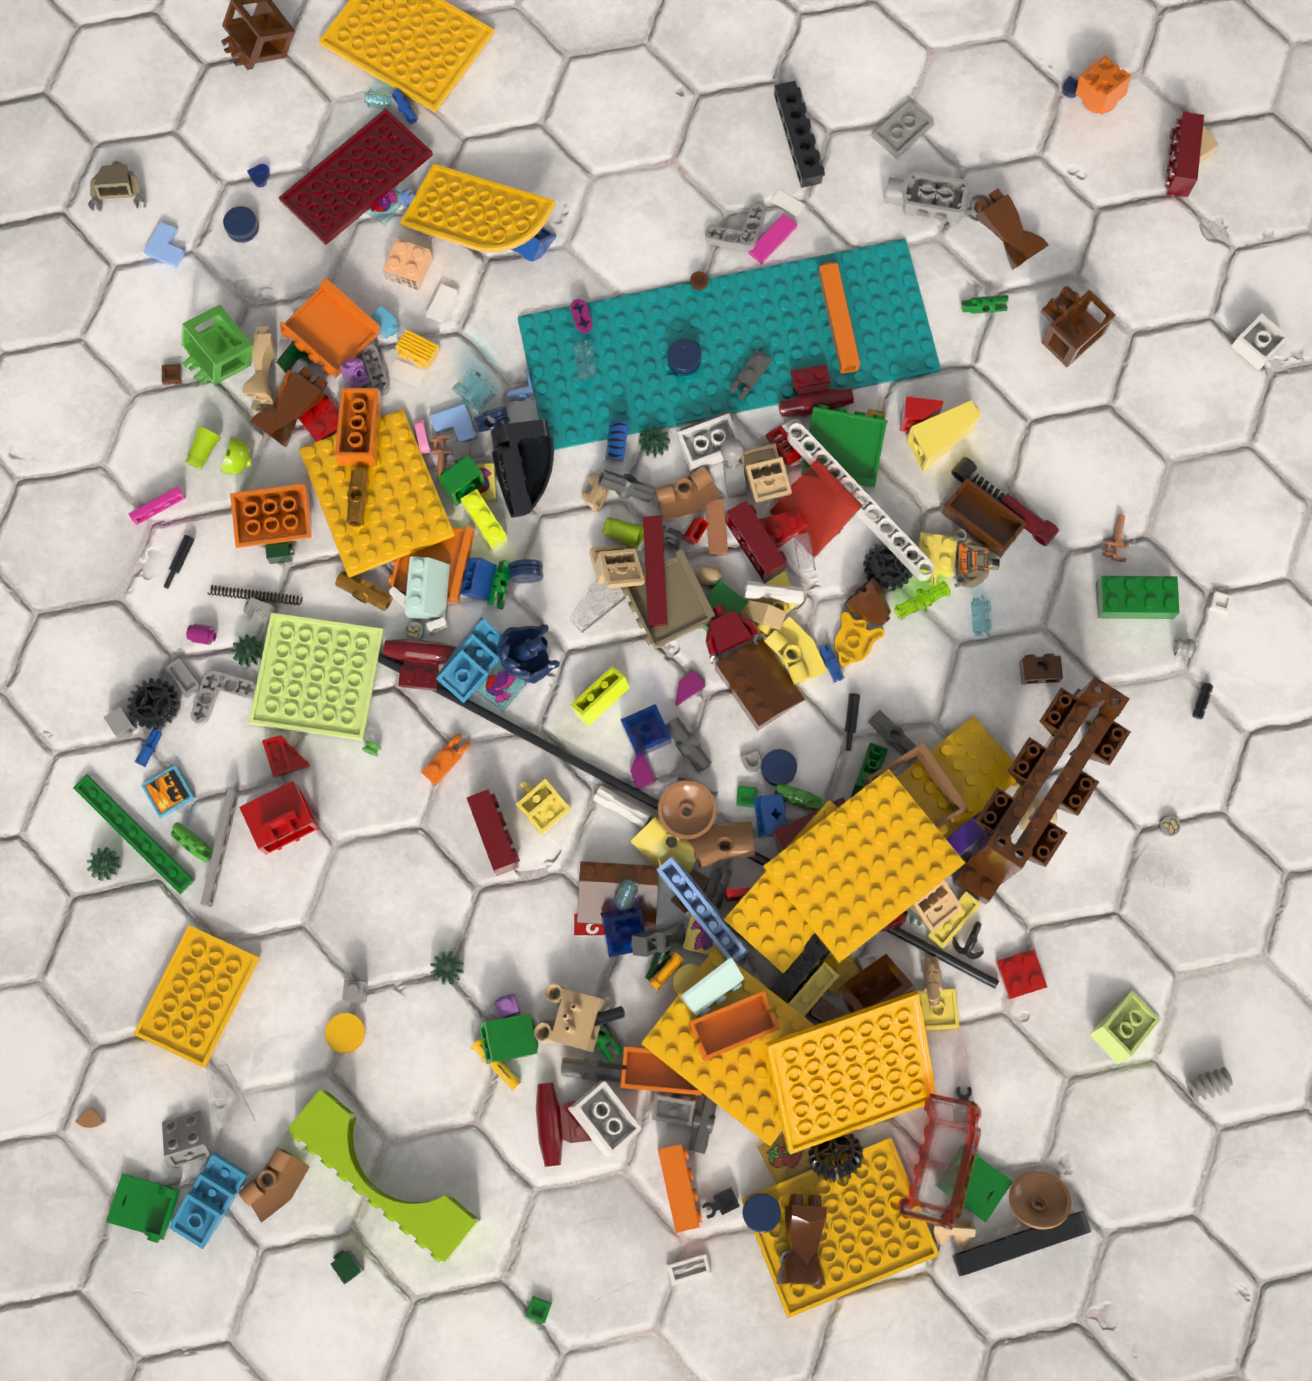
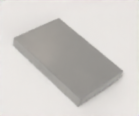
(902, 129)

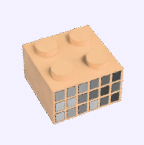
(407, 264)

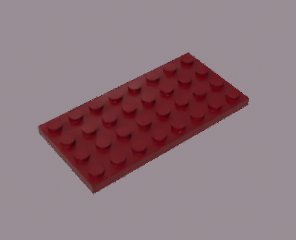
(355, 176)

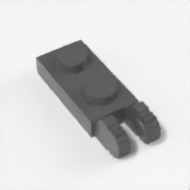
(751, 373)

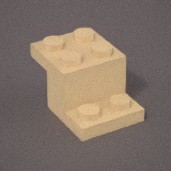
(765, 473)
(616, 566)
(937, 906)

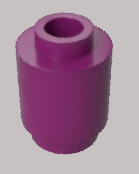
(201, 634)

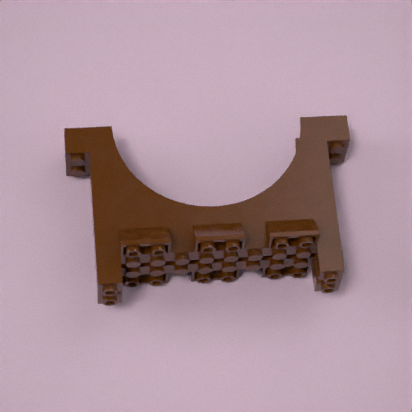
(994, 864)

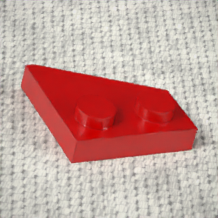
(784, 526)
(282, 756)

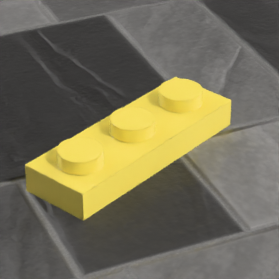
(947, 931)
(813, 989)

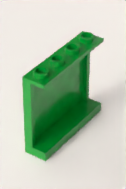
(850, 440)

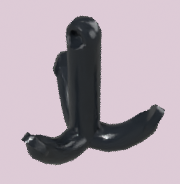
(972, 939)

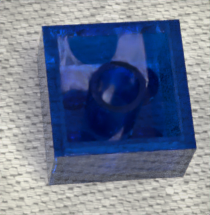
(646, 731)
(619, 928)

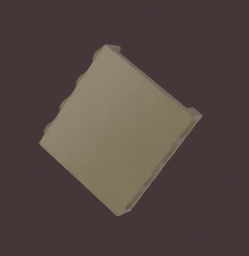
(686, 603)

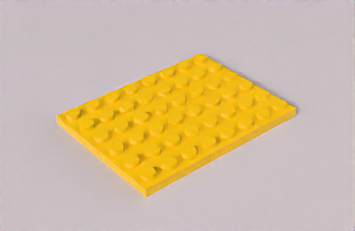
(409, 44)
(401, 497)
(863, 865)
(851, 1071)
(740, 1077)
(862, 1230)

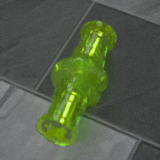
(921, 600)

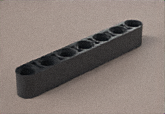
(1019, 1244)

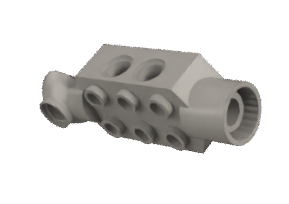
(934, 197)

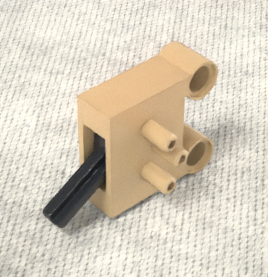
(576, 1019)

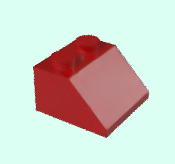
(918, 410)

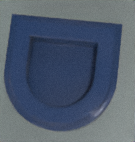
(1070, 87)

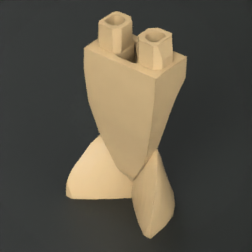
(263, 355)

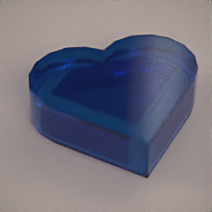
(259, 175)

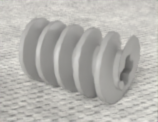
(1209, 1083)

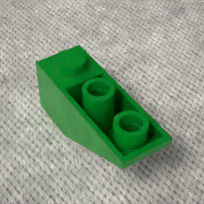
(872, 762)

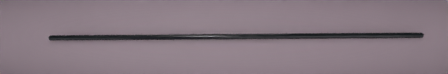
(653, 802)

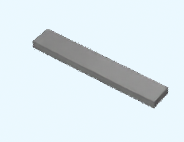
(219, 848)

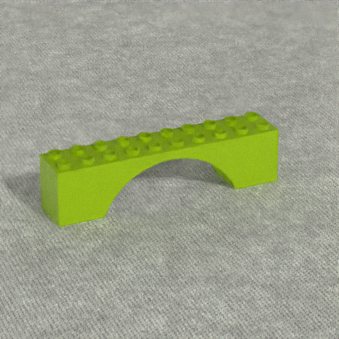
(329, 1132)

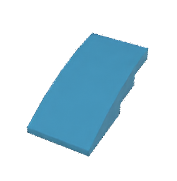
(471, 660)
(208, 1200)

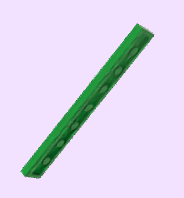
(133, 834)

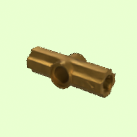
(356, 507)
(363, 591)

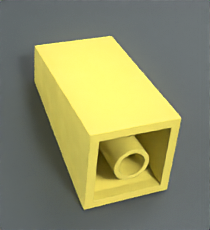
(941, 433)

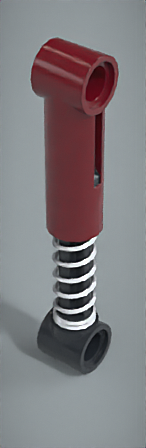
(1041, 530)

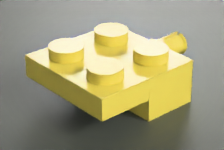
(941, 552)
(542, 806)

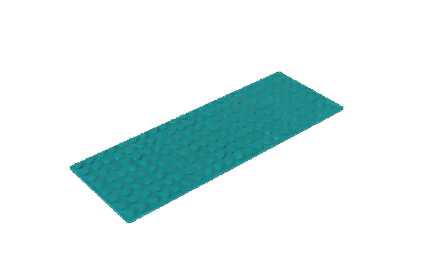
(758, 309)

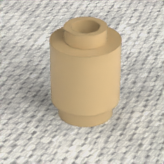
(708, 575)

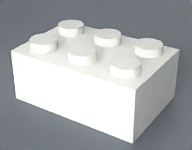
(703, 442)
(604, 1118)

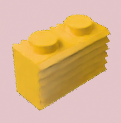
(417, 349)

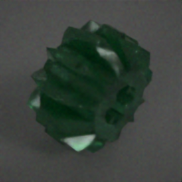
(652, 447)
(241, 654)
(106, 870)
(450, 973)

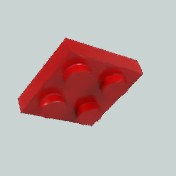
(321, 419)
(1021, 974)

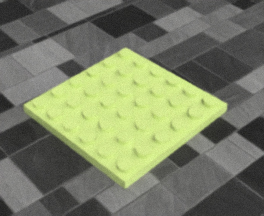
(316, 676)

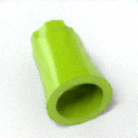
(201, 447)
(624, 532)

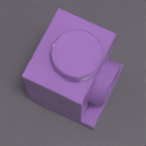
(354, 372)
(507, 1006)

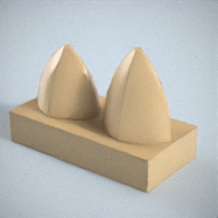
(596, 497)
(962, 1232)

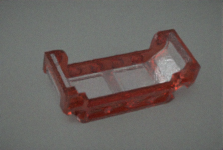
(944, 1162)

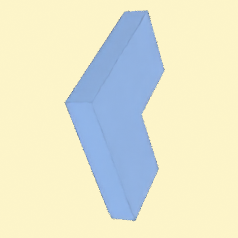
(160, 247)
(454, 418)

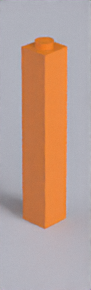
(838, 318)

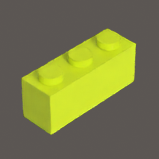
(483, 519)
(600, 696)

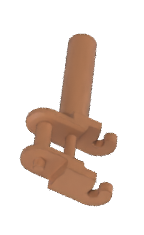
(441, 454)
(1117, 541)

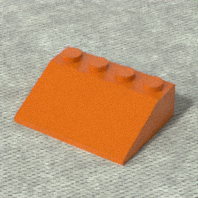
(271, 515)

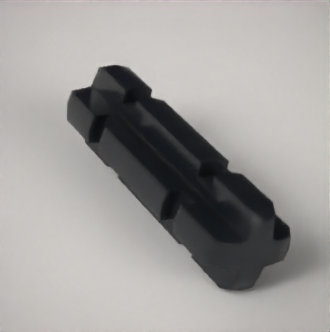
(1202, 701)

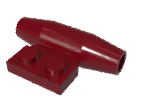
(813, 389)
(420, 661)
(555, 1125)

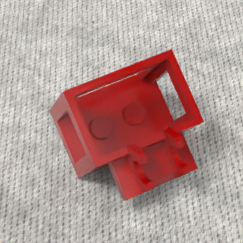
(279, 818)

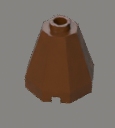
(869, 603)

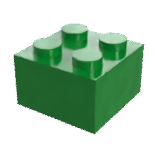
(461, 479)

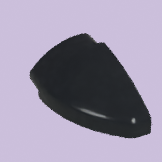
(523, 463)

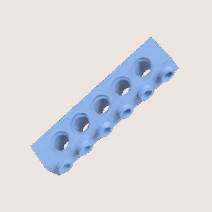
(703, 909)

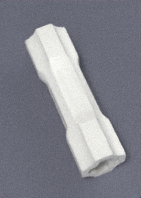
(758, 590)
(634, 813)

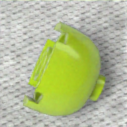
(236, 457)

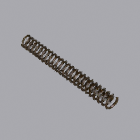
(256, 594)

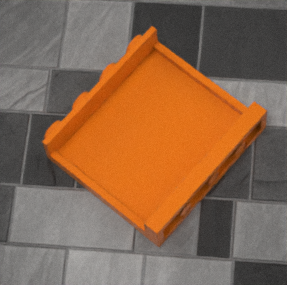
(330, 328)
(450, 551)

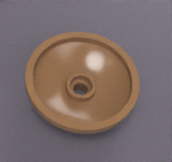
(689, 796)
(1042, 1190)

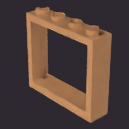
(935, 773)

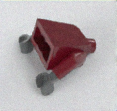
(729, 631)

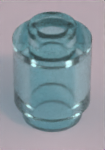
(378, 99)
(626, 894)

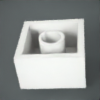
(1260, 342)

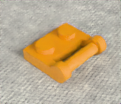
(666, 972)

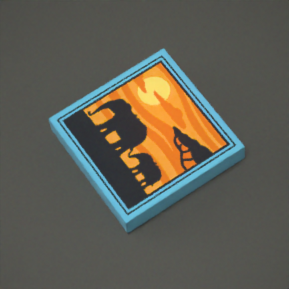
(168, 791)

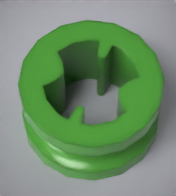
(371, 748)

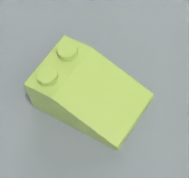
(1125, 1028)

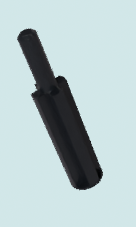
(179, 559)
(851, 718)

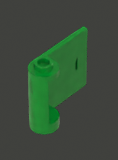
(984, 1180)
(143, 1206)

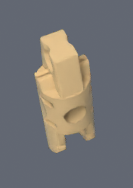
(932, 981)

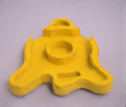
(854, 640)

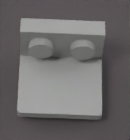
(184, 1140)

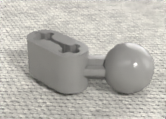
(732, 451)

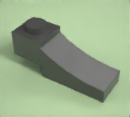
(659, 940)

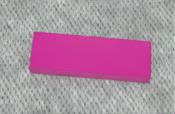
(773, 238)
(157, 505)

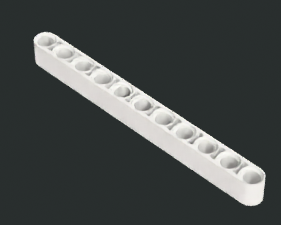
(869, 505)

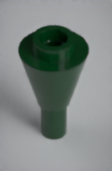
(657, 963)

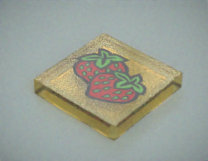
(780, 1162)

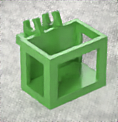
(217, 350)

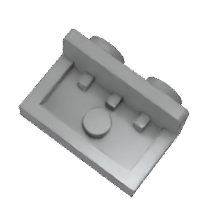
(673, 1110)

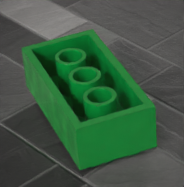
(1137, 597)

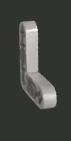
(740, 236)
(374, 377)
(220, 685)

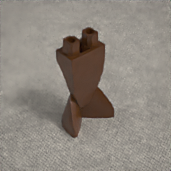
(1005, 223)
(294, 402)
(804, 1232)

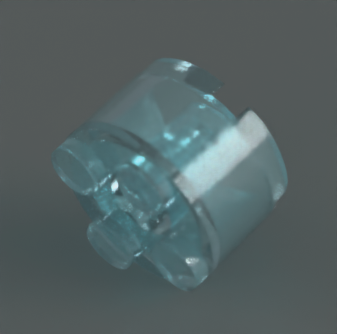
(474, 390)

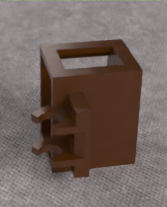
(256, 37)
(1072, 326)
(875, 985)

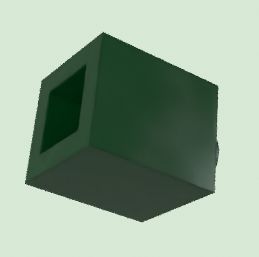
(280, 552)
(346, 1266)

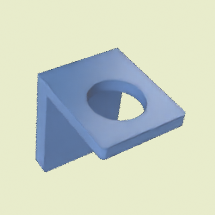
(523, 393)

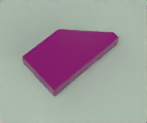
(641, 773)

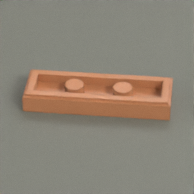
(717, 528)

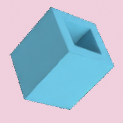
(388, 323)

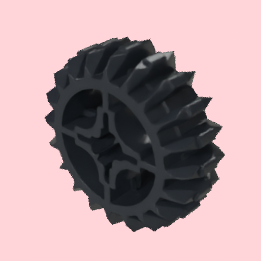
(876, 554)
(138, 708)
(848, 1153)

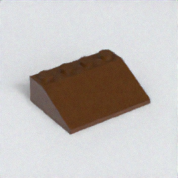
(759, 683)
(600, 883)

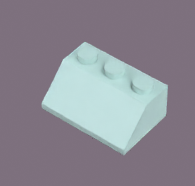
(427, 588)
(713, 988)

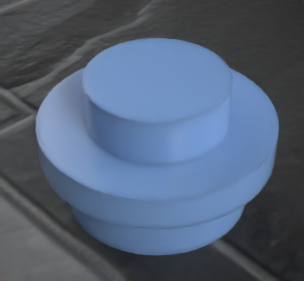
(406, 197)

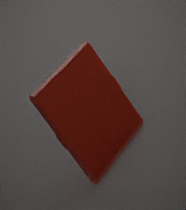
(821, 504)

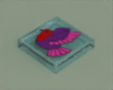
(386, 207)
(500, 687)

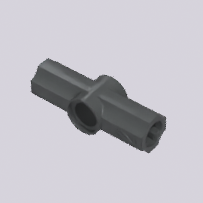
(626, 486)
(885, 726)
(688, 745)
(591, 1070)
(702, 1125)

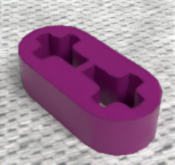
(577, 317)

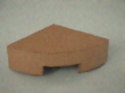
(90, 1119)

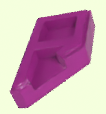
(688, 687)

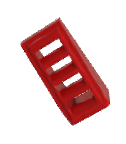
(789, 455)

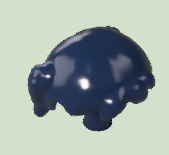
(525, 654)

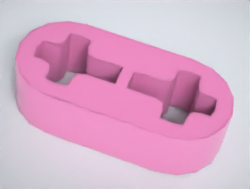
(422, 436)

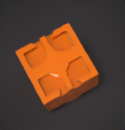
(1102, 86)

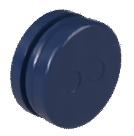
(241, 224)
(684, 357)
(491, 418)
(525, 571)
(778, 767)
(761, 1212)

